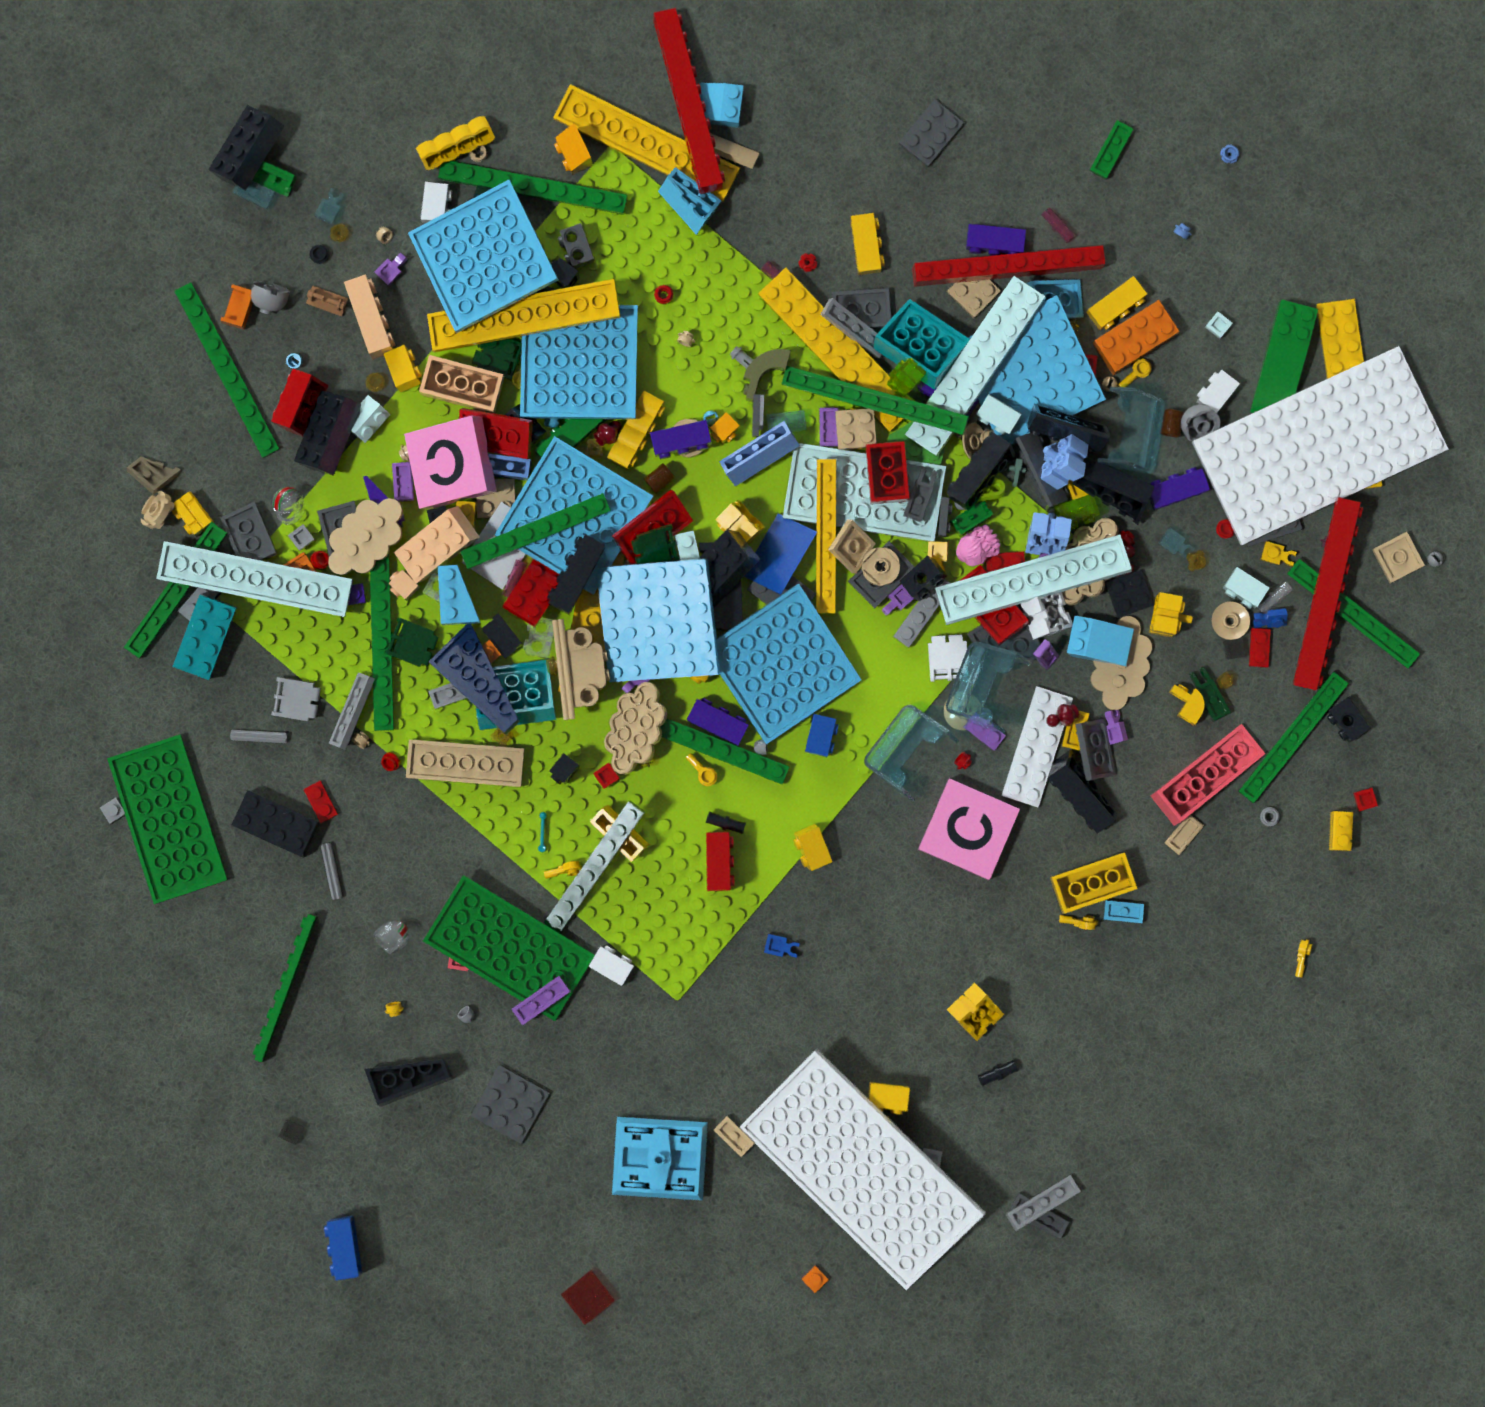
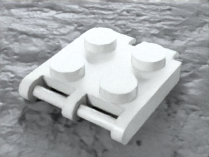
(946, 656)

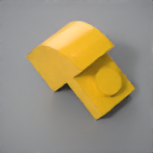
(1193, 703)

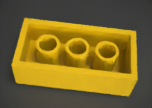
(1093, 883)

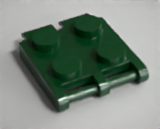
(498, 356)
(654, 546)
(412, 643)

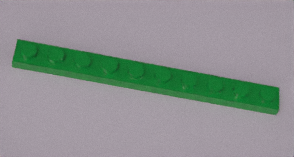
(535, 187)
(227, 370)
(875, 400)
(380, 642)

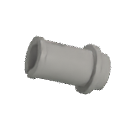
(741, 356)

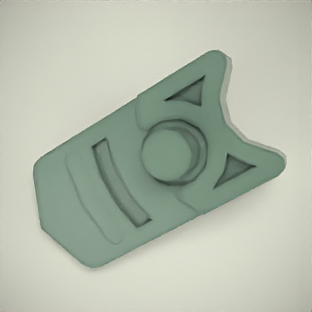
(1017, 468)

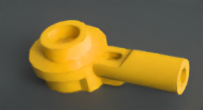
(1141, 369)
(706, 775)
(571, 868)
(1087, 922)
(1304, 949)

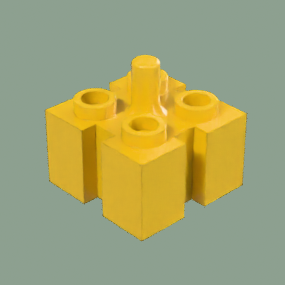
(738, 518)
(1167, 615)
(975, 1011)

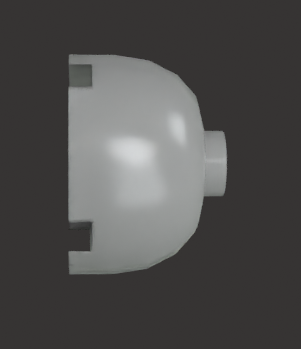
(269, 297)
(1199, 421)

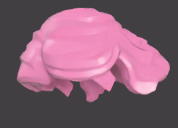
(977, 546)

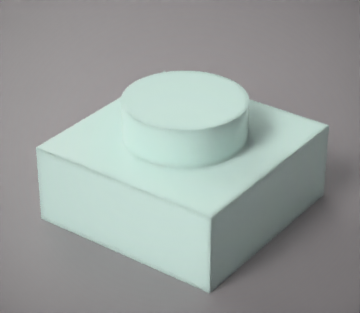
(1218, 325)

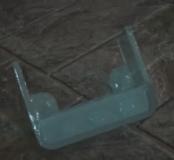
(1140, 431)
(975, 682)
(899, 743)

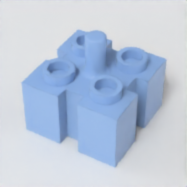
(1064, 461)
(1048, 534)

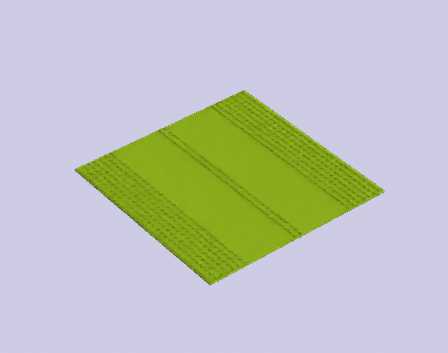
(660, 901)

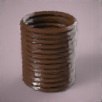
(1171, 423)
(659, 478)

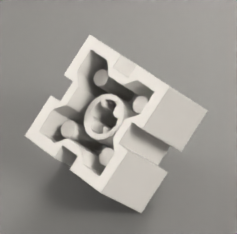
(1046, 615)

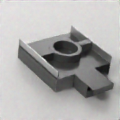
(758, 408)

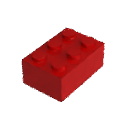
(298, 402)
(887, 472)
(719, 861)

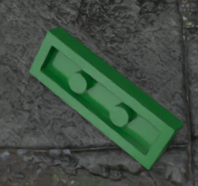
(1111, 149)

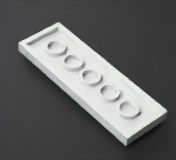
(1035, 749)

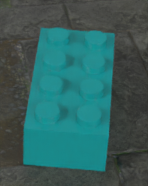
(204, 636)

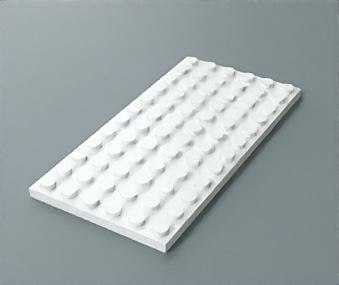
(1319, 445)
(861, 1169)

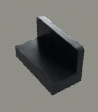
(502, 636)

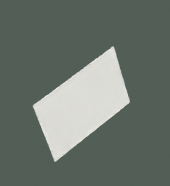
(500, 567)

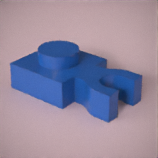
(1273, 618)
(777, 946)

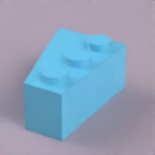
(684, 198)
(455, 600)

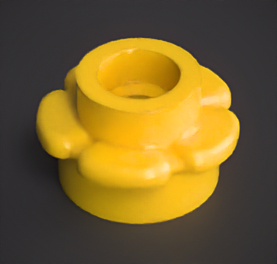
(394, 1009)

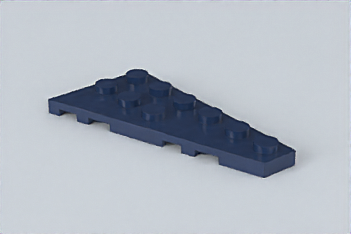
(472, 674)

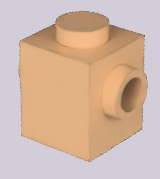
(403, 584)

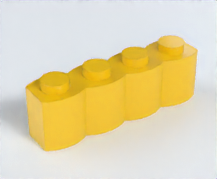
(452, 144)
(635, 431)

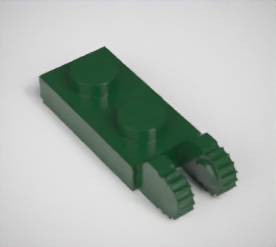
(1212, 697)

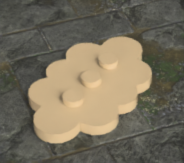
(1084, 535)
(365, 536)
(1120, 681)
(635, 728)

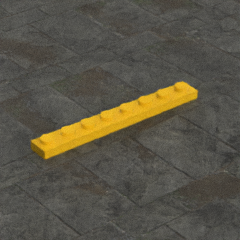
(825, 536)

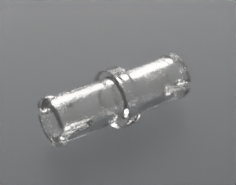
(1275, 598)

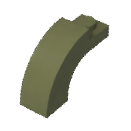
(764, 363)

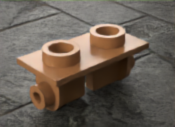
(326, 300)

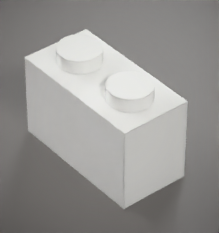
(435, 201)
(1218, 391)
(611, 965)

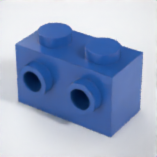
(820, 736)

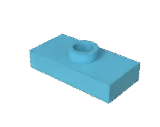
(1123, 911)

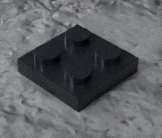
(1129, 594)

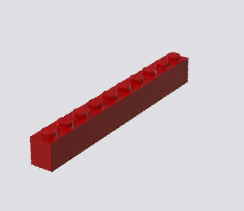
(688, 101)
(1008, 266)
(1326, 593)

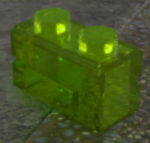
(905, 377)
(1079, 510)

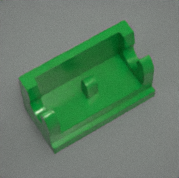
(275, 179)
(970, 519)

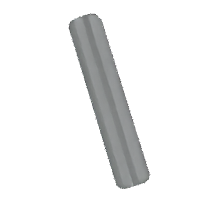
(258, 736)
(331, 871)

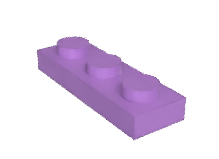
(540, 1000)

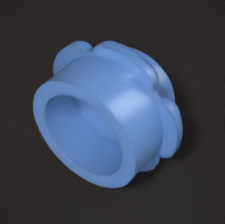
(1229, 149)
(1182, 231)

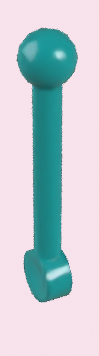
(542, 848)

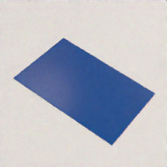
(780, 553)

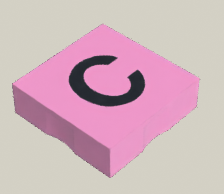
(450, 462)
(969, 829)

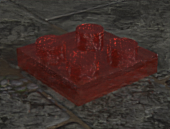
(587, 1297)

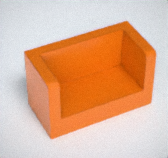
(238, 307)

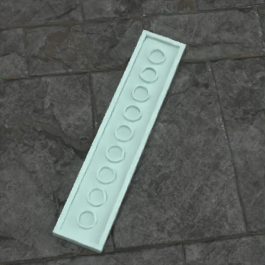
(979, 359)
(254, 579)
(1033, 579)

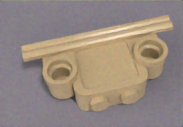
(579, 668)

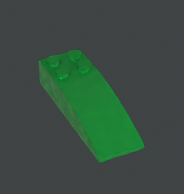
(1284, 354)

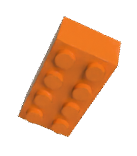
(1136, 337)

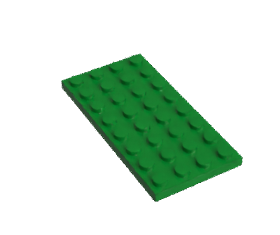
(167, 819)
(506, 944)

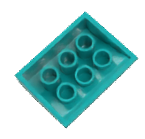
(924, 338)
(528, 690)

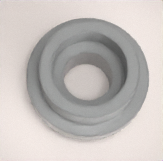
(1274, 812)

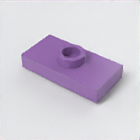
(828, 432)
(403, 482)
(1046, 654)

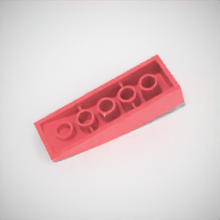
(1207, 775)

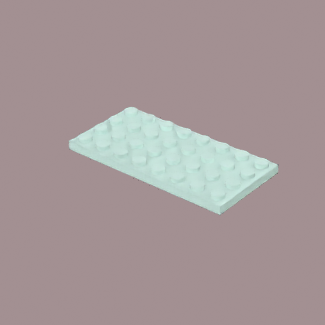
(853, 494)

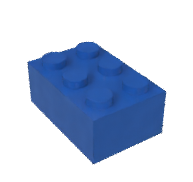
(343, 1248)

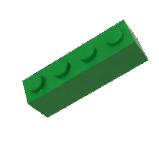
(571, 432)

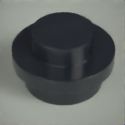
(319, 254)

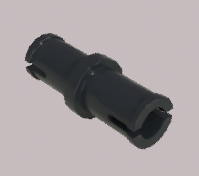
(725, 822)
(997, 1073)

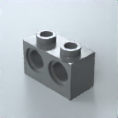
(580, 245)

